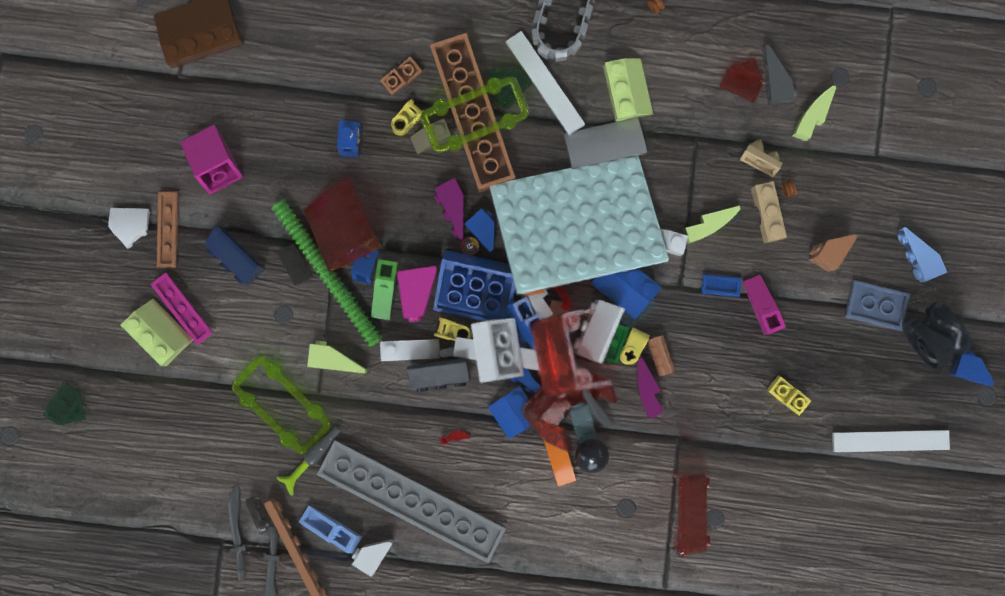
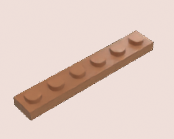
(292, 544)

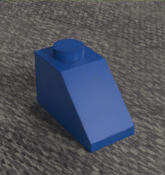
(482, 227)
(971, 369)

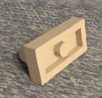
(755, 156)

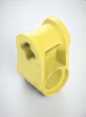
(410, 115)
(451, 330)
(635, 342)

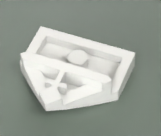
(128, 224)

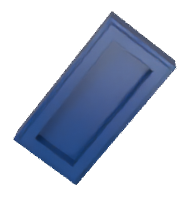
(721, 285)

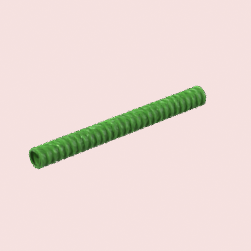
(330, 278)

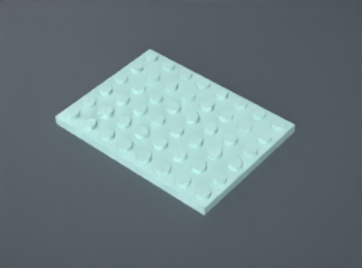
(578, 224)

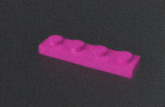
(181, 308)

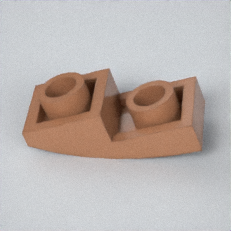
(401, 76)

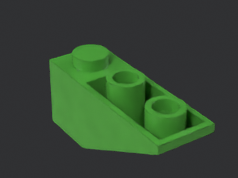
(384, 289)

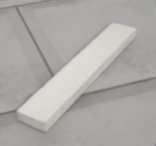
(545, 83)
(465, 349)
(890, 441)

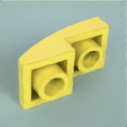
(788, 395)

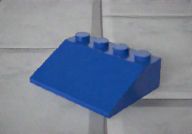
(474, 287)

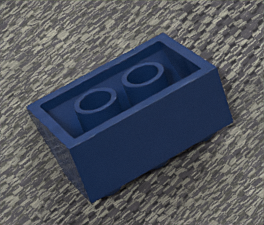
(233, 256)

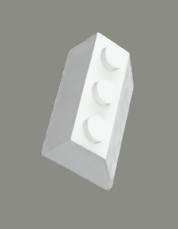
(598, 331)
(497, 349)

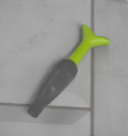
(311, 457)

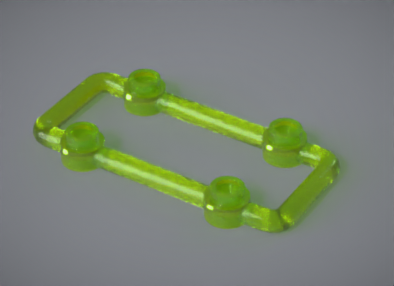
(507, 122)
(274, 372)

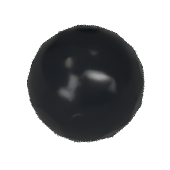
(592, 456)

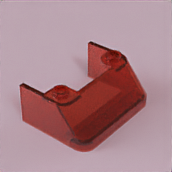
(556, 355)
(547, 412)

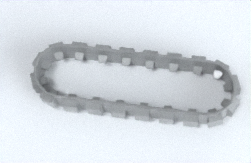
(559, 54)

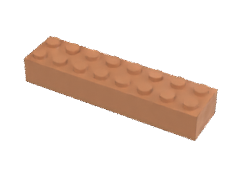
(459, 76)

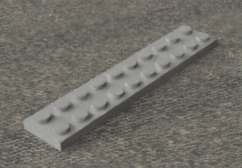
(411, 501)

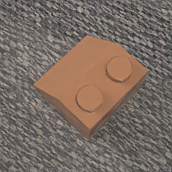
(831, 252)

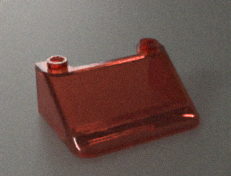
(692, 513)

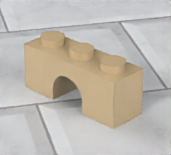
(772, 223)

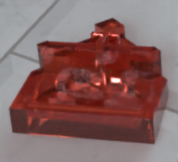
(743, 80)

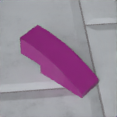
(647, 389)

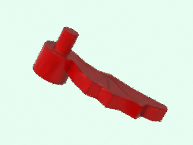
(565, 296)
(454, 435)

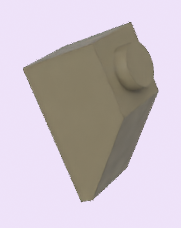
(421, 140)

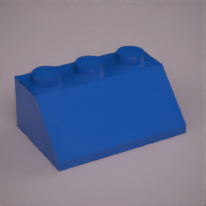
(628, 290)

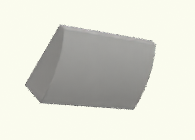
(605, 143)

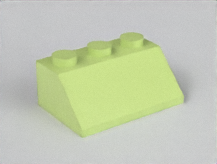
(627, 89)
(157, 332)

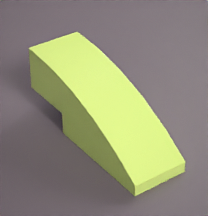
(814, 115)
(710, 224)

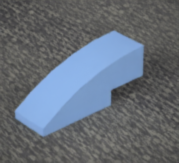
(330, 529)

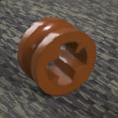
(655, 5)
(789, 188)

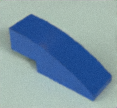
(524, 318)

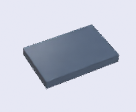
(877, 305)

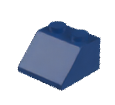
(509, 414)

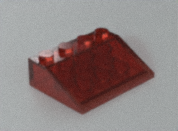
(341, 225)

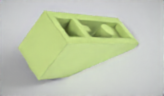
(330, 358)

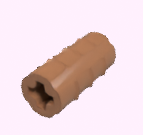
(661, 355)

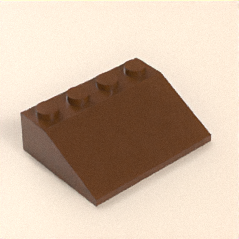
(197, 31)

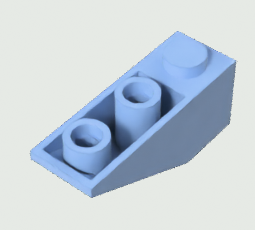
(924, 259)

